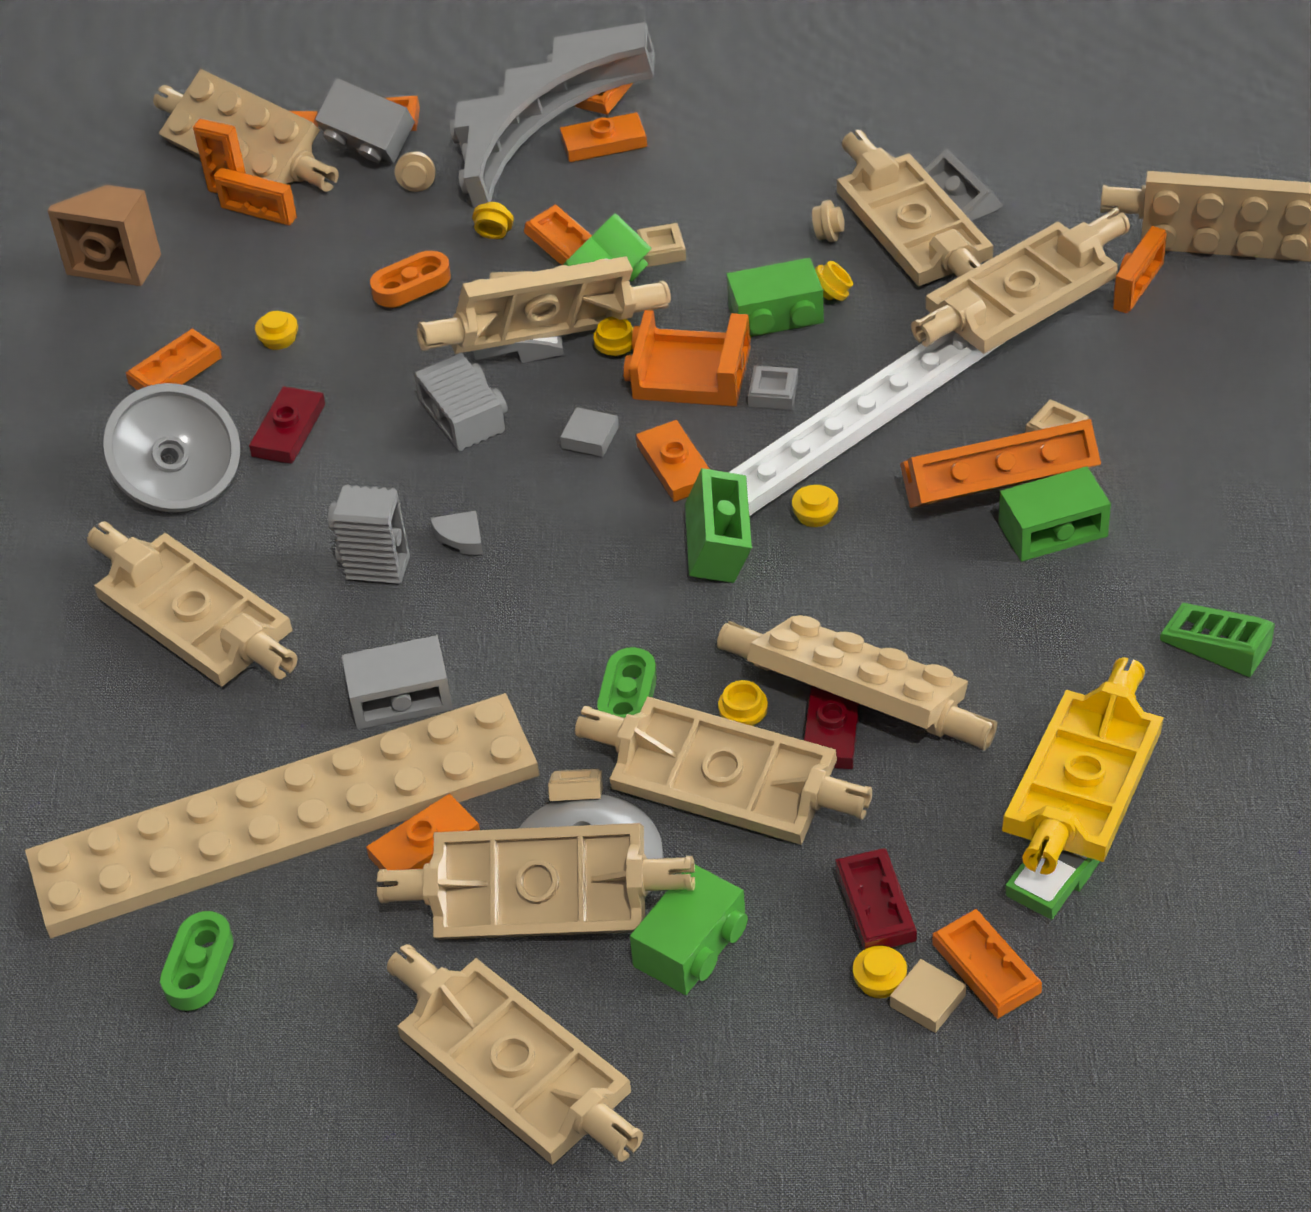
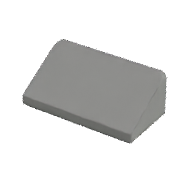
(962, 186)

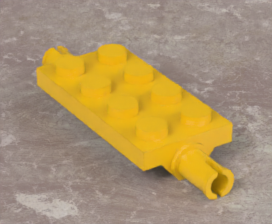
(1084, 771)

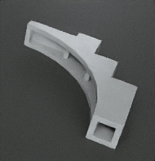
(534, 94)

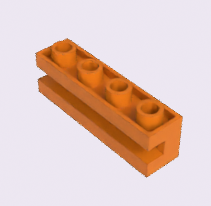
(999, 463)

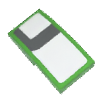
(1049, 892)

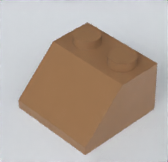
(106, 235)

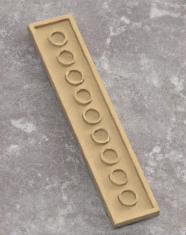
(278, 814)

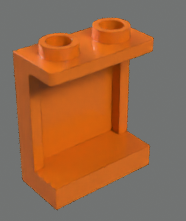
(688, 363)

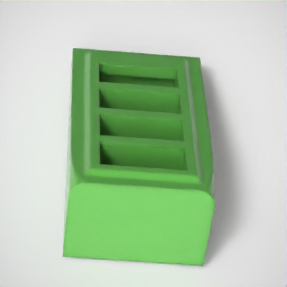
(1243, 649)

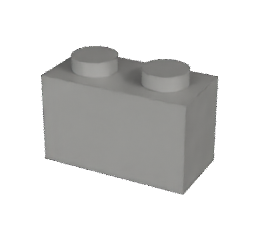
(364, 121)
(397, 682)

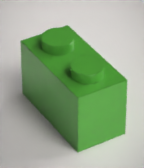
(777, 296)
(1054, 513)
(718, 525)
(688, 931)

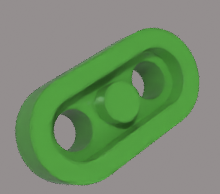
(619, 691)
(196, 965)

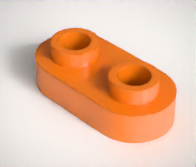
(410, 278)

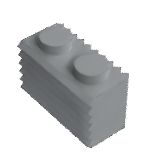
(461, 401)
(369, 534)

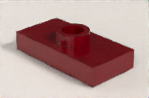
(287, 424)
(833, 724)
(875, 899)

